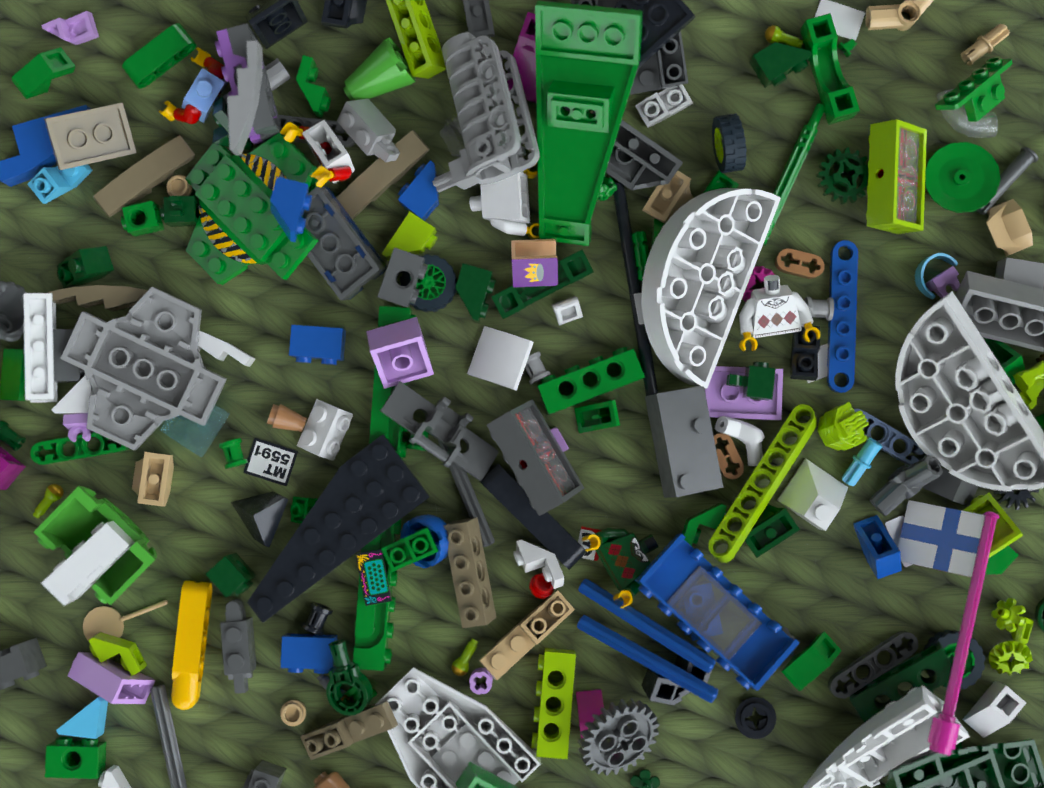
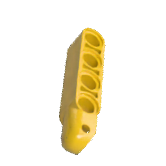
(190, 643)

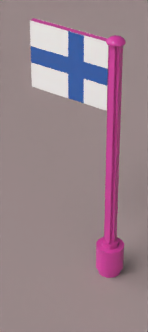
(958, 545)

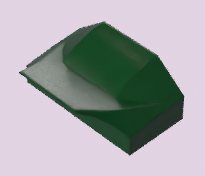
(770, 530)

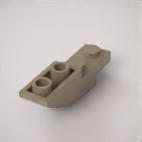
(348, 730)

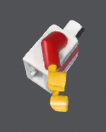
(327, 149)

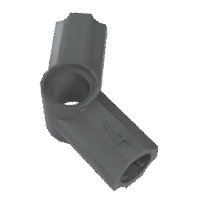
(906, 483)

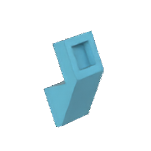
(52, 182)

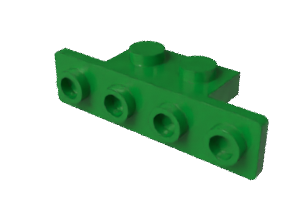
(979, 91)

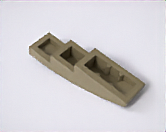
(382, 175)
(143, 176)
(112, 297)

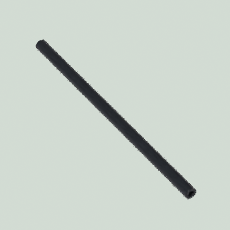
(634, 287)

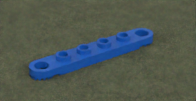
(843, 324)

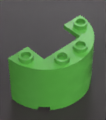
(74, 522)

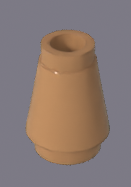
(286, 419)

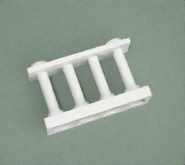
(38, 344)

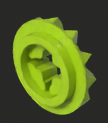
(1002, 652)

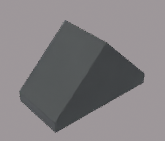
(952, 488)

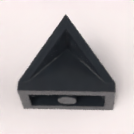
(261, 515)

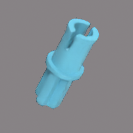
(861, 461)

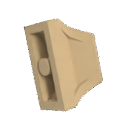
(669, 197)
(1009, 227)
(153, 478)

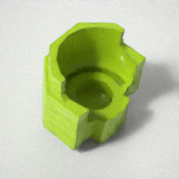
(842, 427)

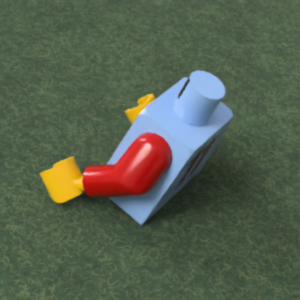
(202, 93)

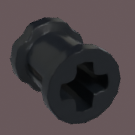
(317, 618)

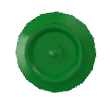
(962, 177)

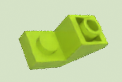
(106, 646)

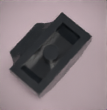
(343, 12)

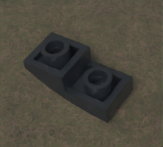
(804, 356)

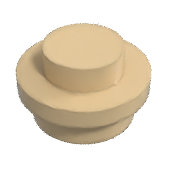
(178, 186)
(293, 712)

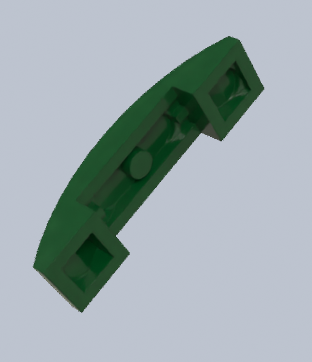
(517, 298)

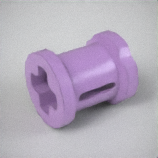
(481, 689)

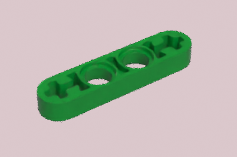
(81, 449)

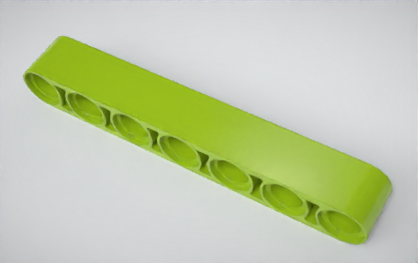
(764, 470)

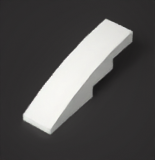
(220, 349)

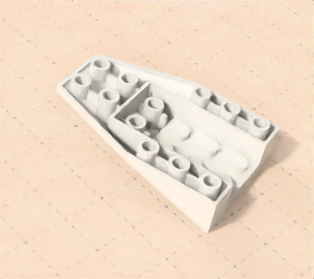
(446, 730)

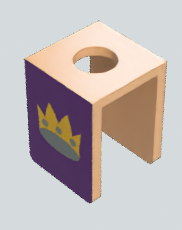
(534, 263)

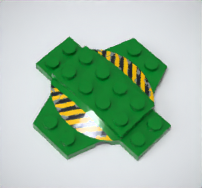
(236, 210)

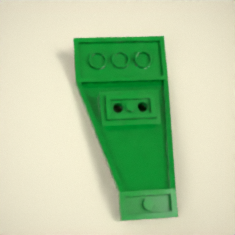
(582, 63)

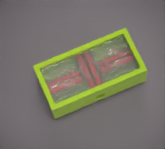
(896, 177)

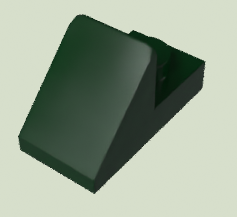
(221, 134)

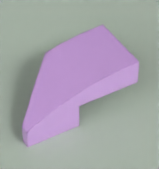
(75, 29)

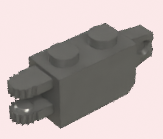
(238, 645)

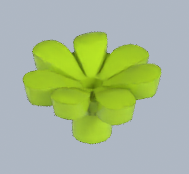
(1008, 614)

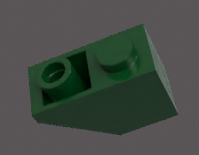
(778, 61)
(84, 266)
(473, 288)

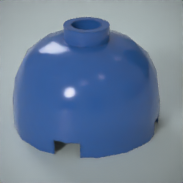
(438, 532)

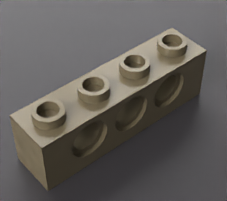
(470, 573)

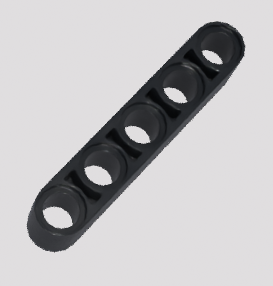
(543, 527)

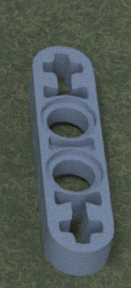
(888, 439)

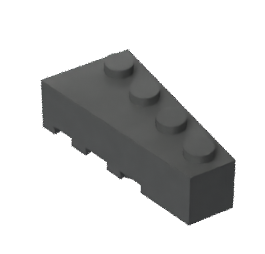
(20, 661)

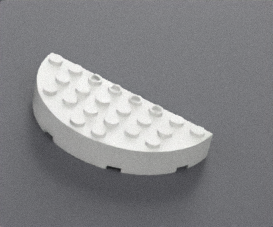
(700, 276)
(965, 404)

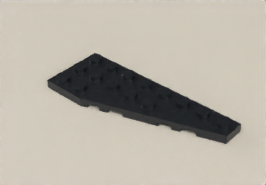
(353, 510)

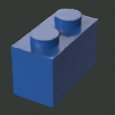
(317, 343)
(307, 652)

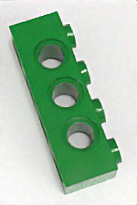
(630, 373)

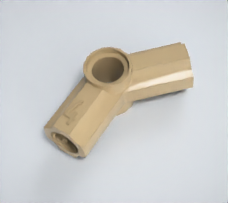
(890, 15)

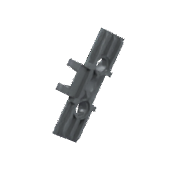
(443, 425)

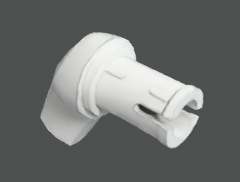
(745, 432)

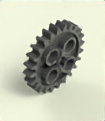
(618, 737)

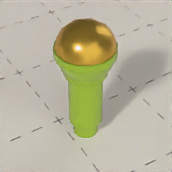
(775, 34)
(53, 493)
(461, 665)

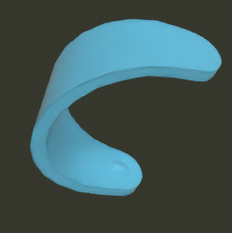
(919, 273)

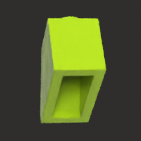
(412, 236)

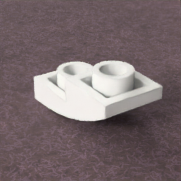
(663, 105)

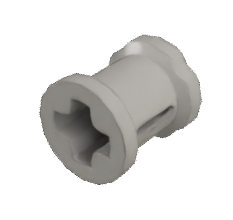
(821, 308)
(536, 368)

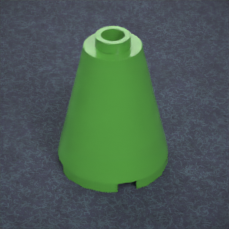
(379, 73)

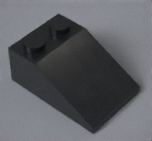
(276, 20)

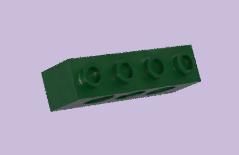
(909, 671)

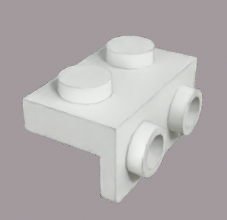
(325, 430)

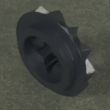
(765, 724)

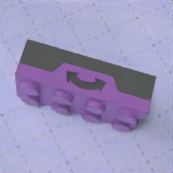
(233, 49)

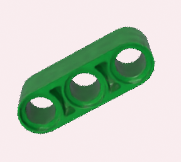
(159, 55)

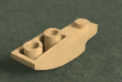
(526, 634)

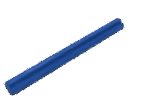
(647, 626)
(647, 659)

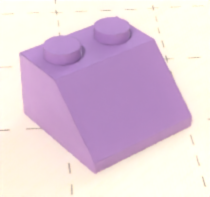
(399, 352)

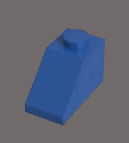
(878, 547)

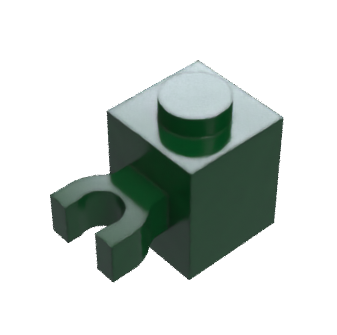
(180, 211)
(756, 383)

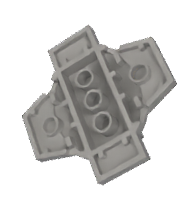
(144, 368)

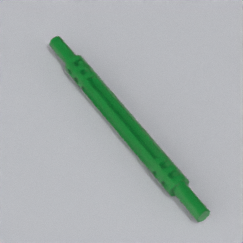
(795, 162)

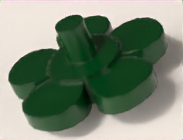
(644, 780)

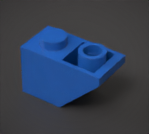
(421, 195)
(288, 205)

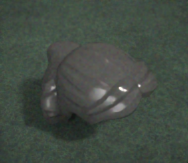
(11, 311)

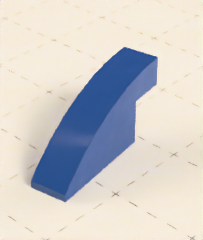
(34, 150)

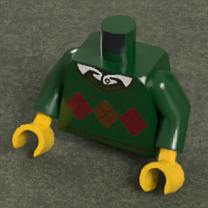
(623, 558)

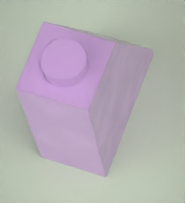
(110, 680)

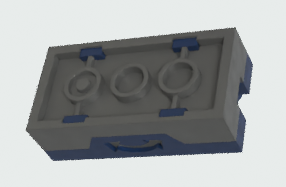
(342, 251)

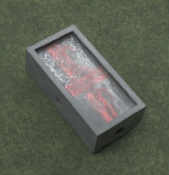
(535, 457)

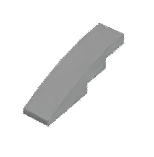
(243, 106)

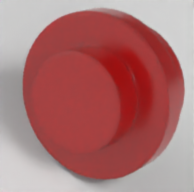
(539, 586)

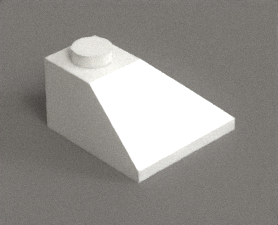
(813, 495)

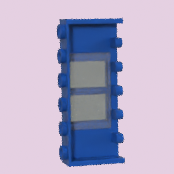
(716, 613)

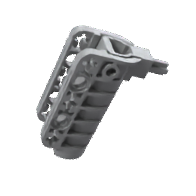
(486, 114)

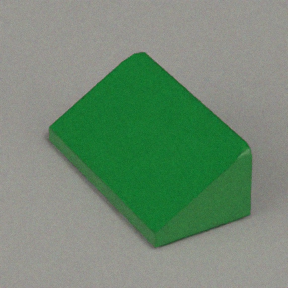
(13, 375)

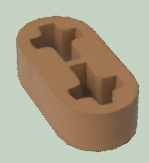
(799, 257)
(733, 455)

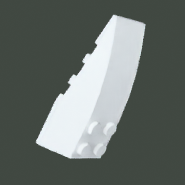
(883, 743)

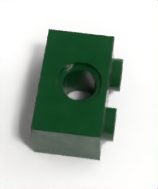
(231, 575)

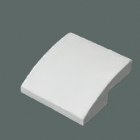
(500, 358)

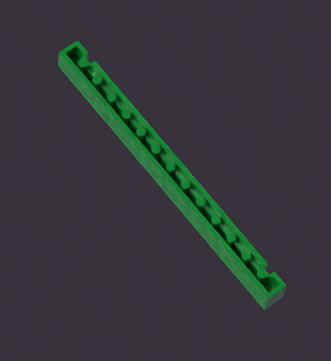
(373, 621)

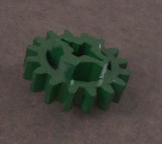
(842, 165)

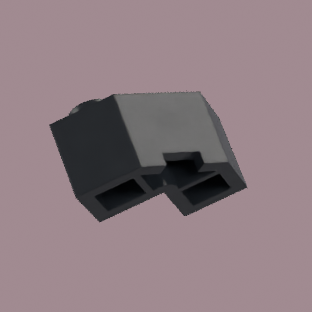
(665, 691)

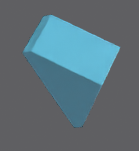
(88, 722)

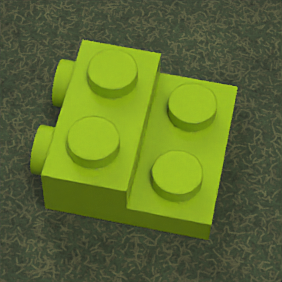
(1005, 529)

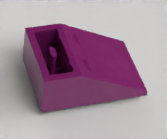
(526, 58)

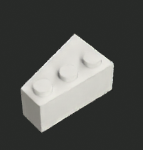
(88, 562)

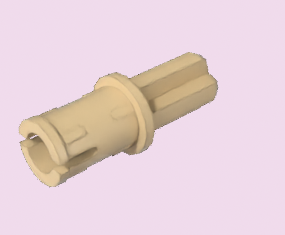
(985, 44)

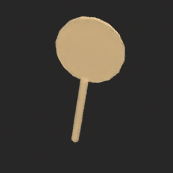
(109, 621)

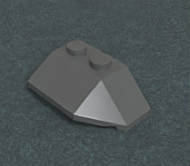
(640, 161)

